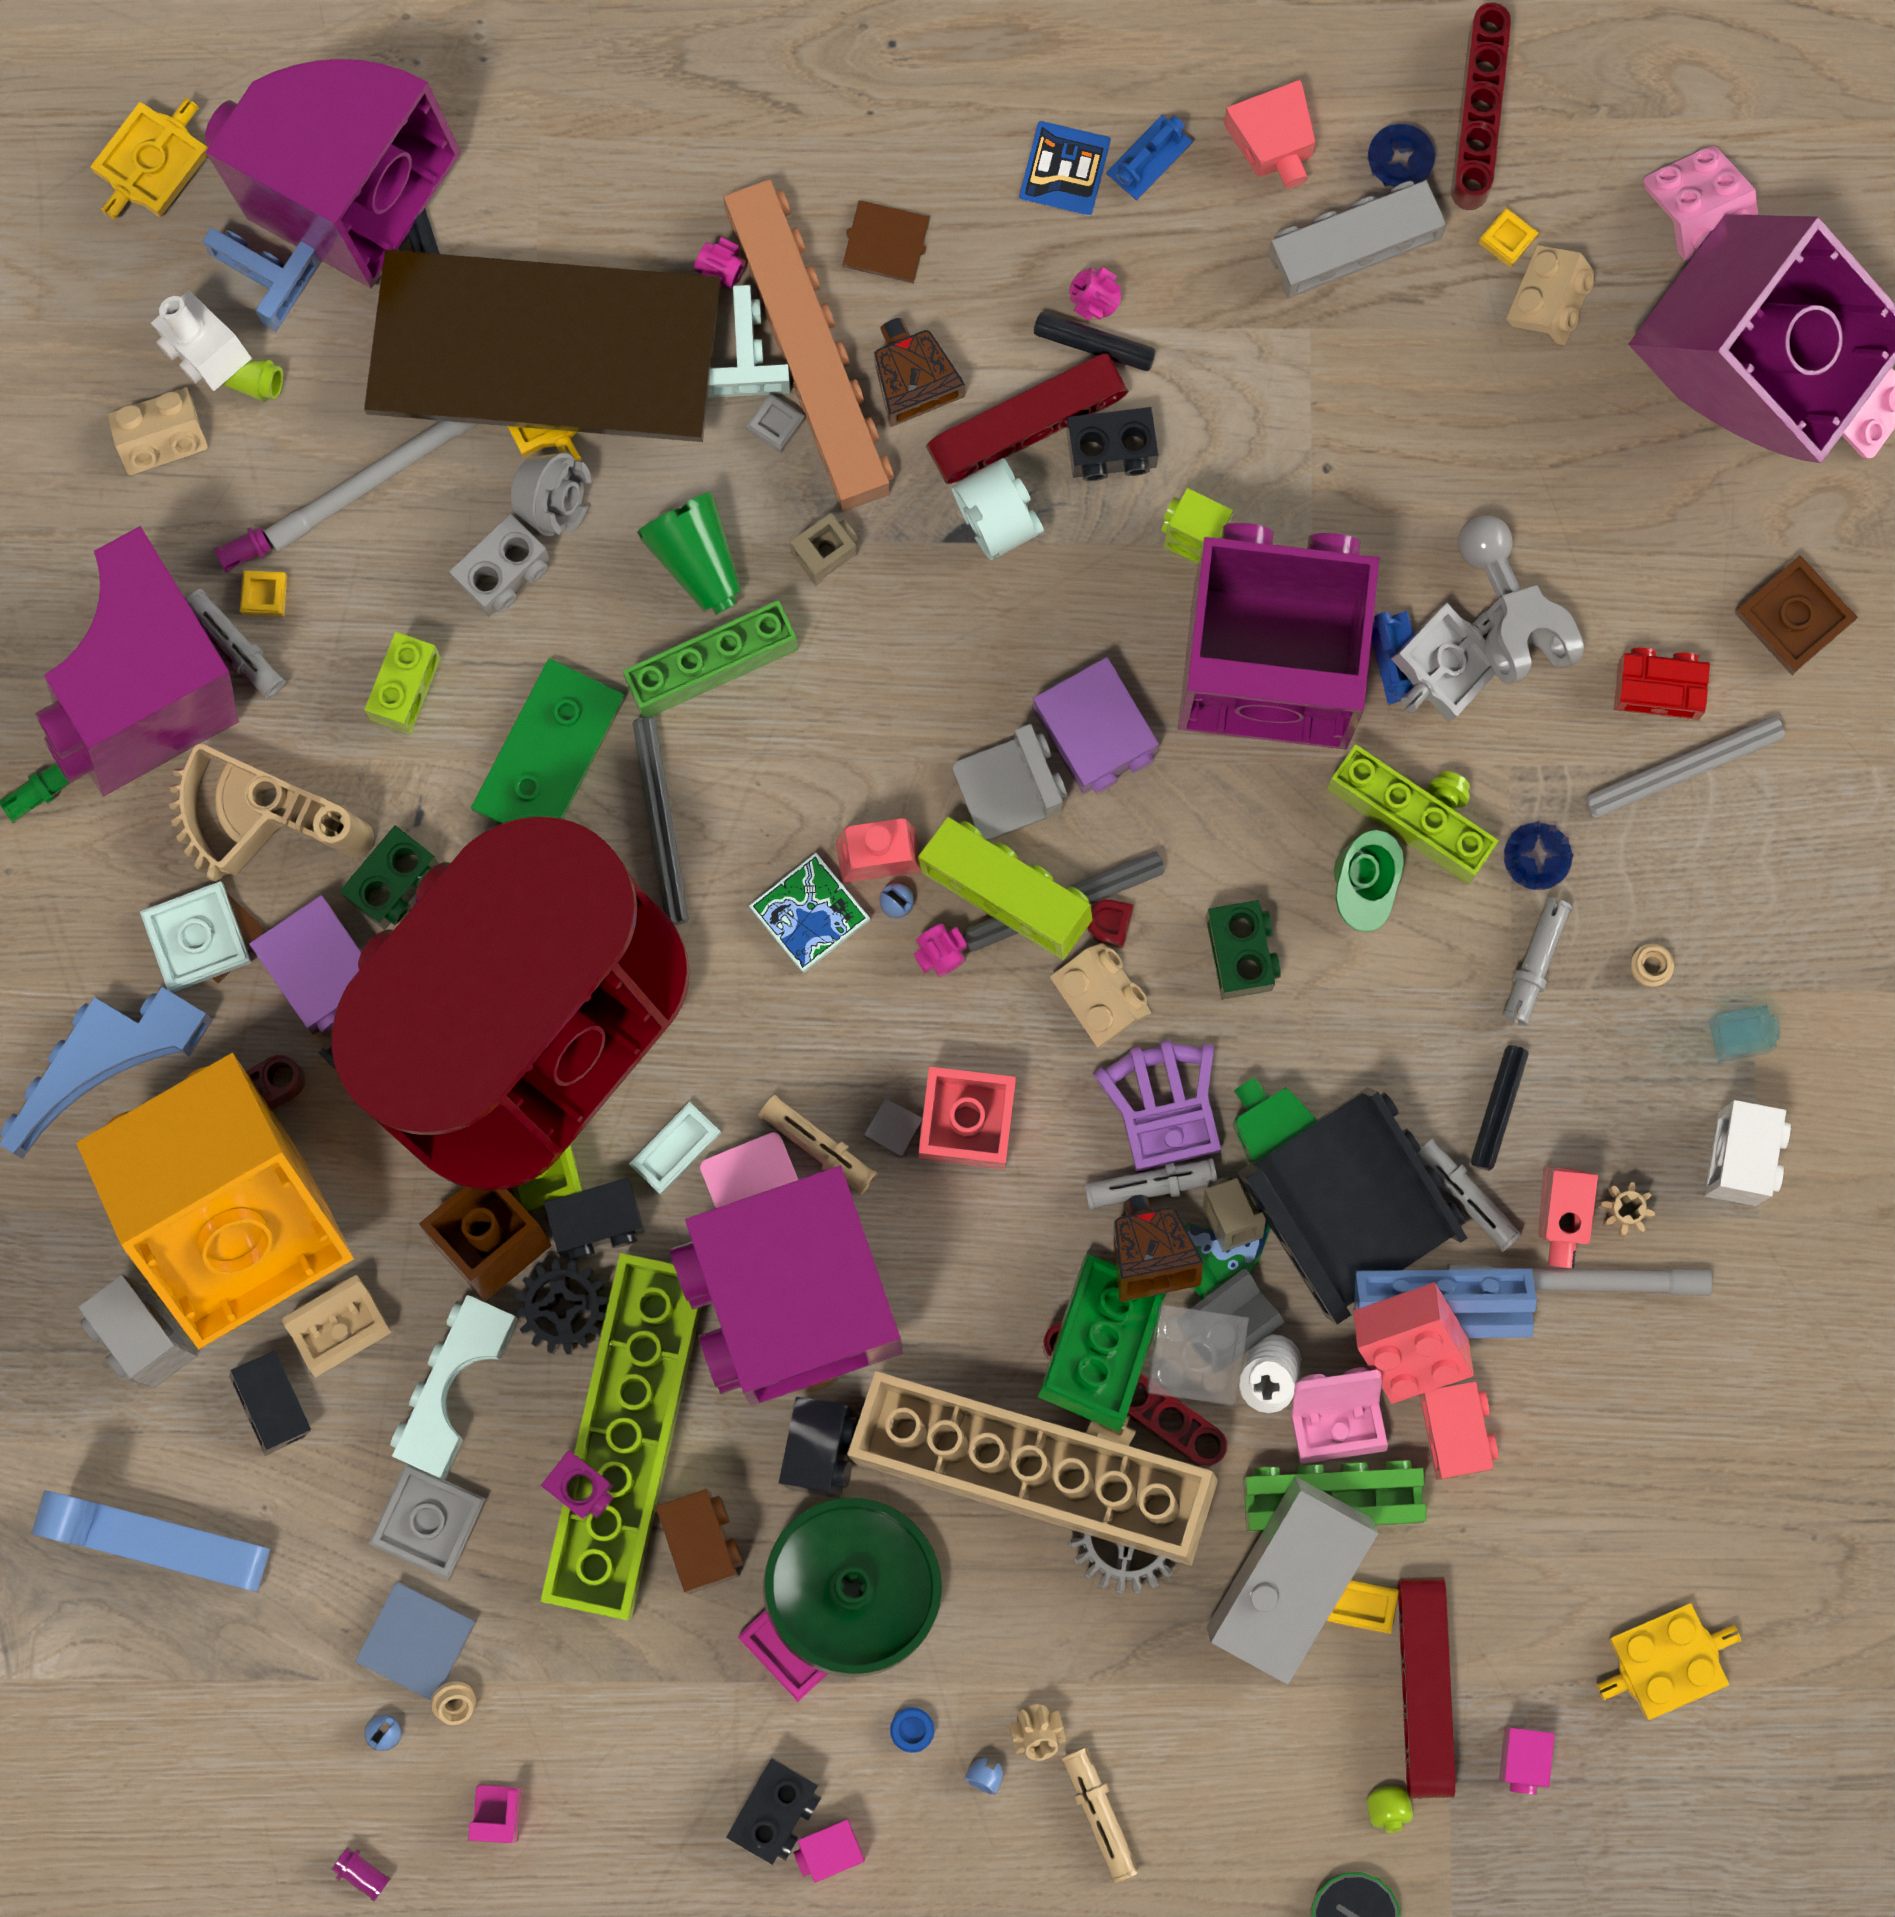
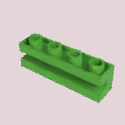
(711, 659)
(1384, 1495)

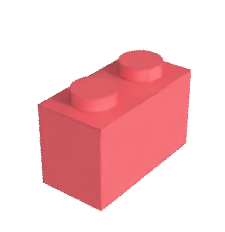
(1458, 1430)

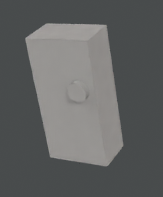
(1292, 1580)

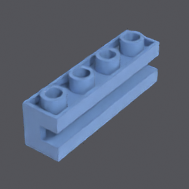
(1483, 1300)

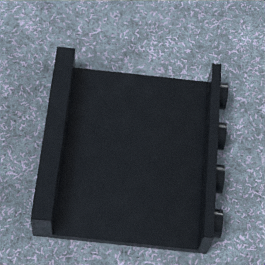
(1351, 1199)

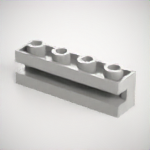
(1356, 238)

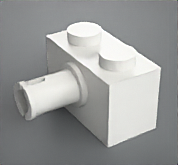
(199, 339)

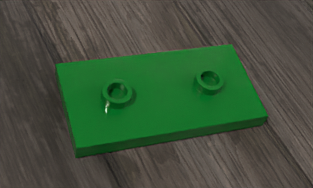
(549, 747)
(1099, 1347)

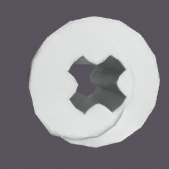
(1270, 1374)

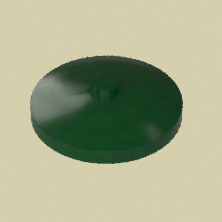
(852, 1587)

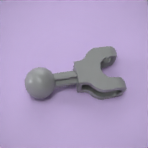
(1518, 614)

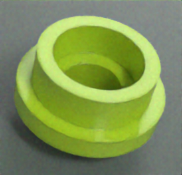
(1450, 789)

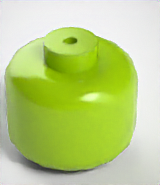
(1389, 1808)

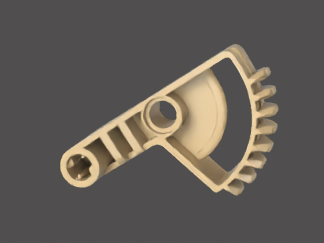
(252, 824)

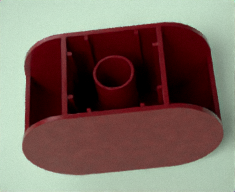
(509, 1002)

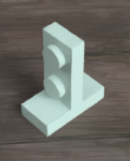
(746, 377)

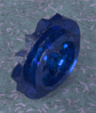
(1404, 139)
(1524, 869)

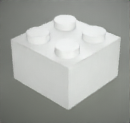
(1747, 1153)

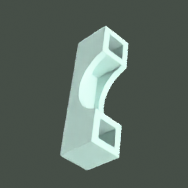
(476, 1335)

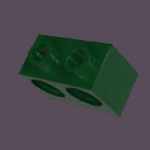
(380, 871)
(1231, 950)

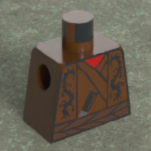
(914, 373)
(1153, 1252)

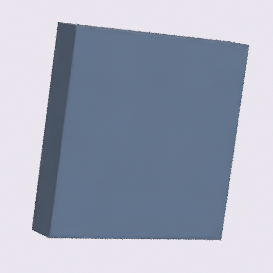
(415, 1641)

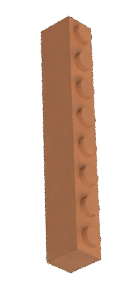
(807, 345)

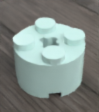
(997, 509)

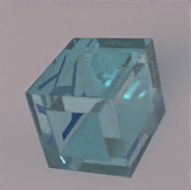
(1744, 1033)

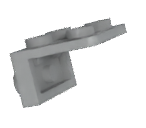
(1010, 785)

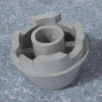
(550, 492)

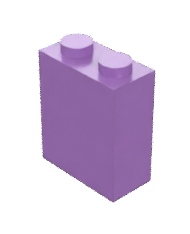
(1096, 727)
(310, 962)

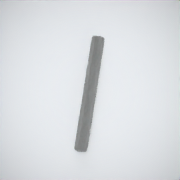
(1685, 767)

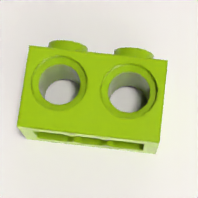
(1192, 520)
(402, 683)

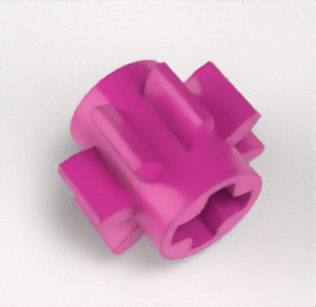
(721, 261)
(1095, 293)
(940, 950)

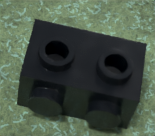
(594, 1218)
(818, 1447)
(773, 1812)

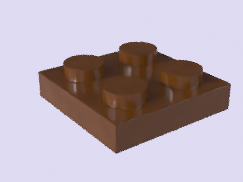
(1796, 615)

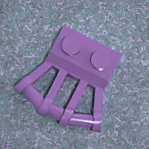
(1171, 1130)

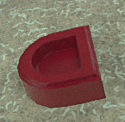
(1110, 922)

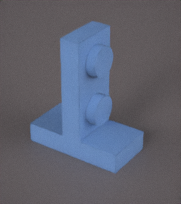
(283, 283)

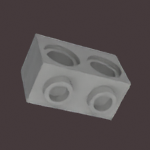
(491, 559)

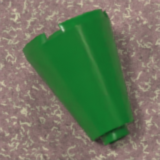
(695, 552)

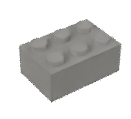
(136, 1331)

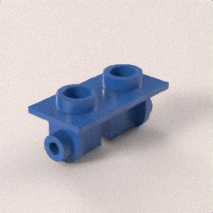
(1150, 156)
(1388, 637)

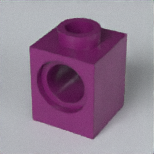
(564, 1472)

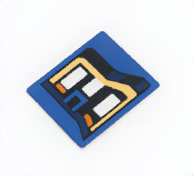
(1065, 168)

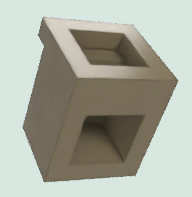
(826, 531)
(1232, 1214)

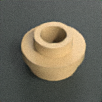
(1661, 956)
(455, 1712)

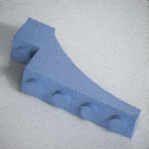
(98, 1049)

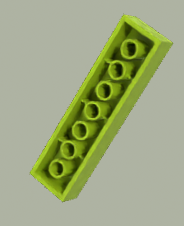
(624, 1439)

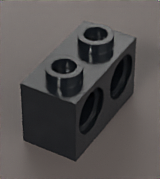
(1109, 431)

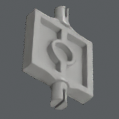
(1446, 662)

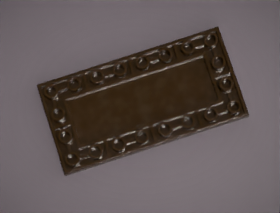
(543, 345)

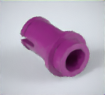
(243, 549)
(360, 1873)

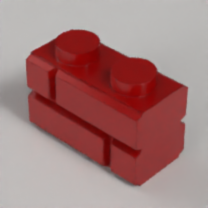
(1662, 684)

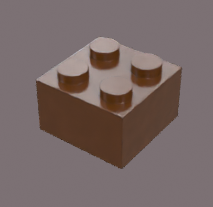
(485, 1237)
(699, 1541)

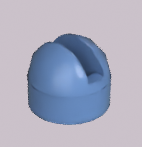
(890, 906)
(389, 1739)
(984, 1777)

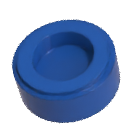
(912, 1730)

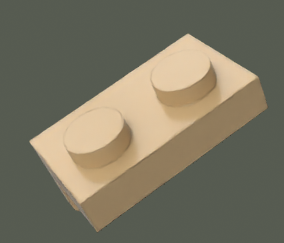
(1552, 293)
(157, 431)
(1101, 993)
(336, 1325)

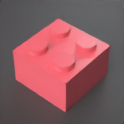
(966, 1118)
(1413, 1342)

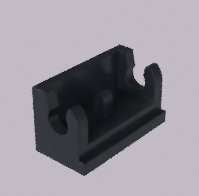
(269, 1402)

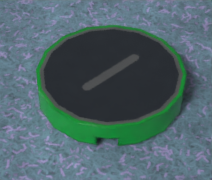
(1354, 1896)

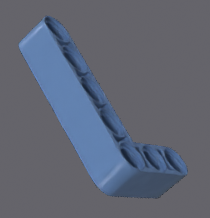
(150, 1540)

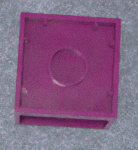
(1279, 638)
(787, 1288)

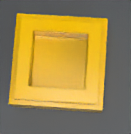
(1508, 238)
(263, 593)

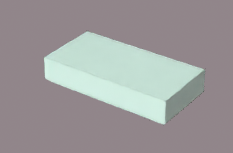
(675, 1148)

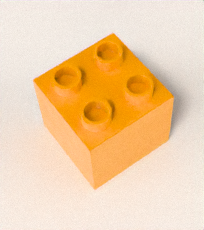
(213, 1201)

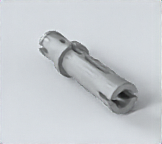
(264, 679)
(1531, 976)
(1151, 1184)
(1469, 1196)

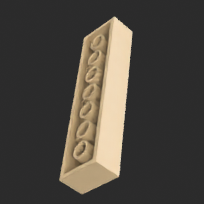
(1033, 1468)

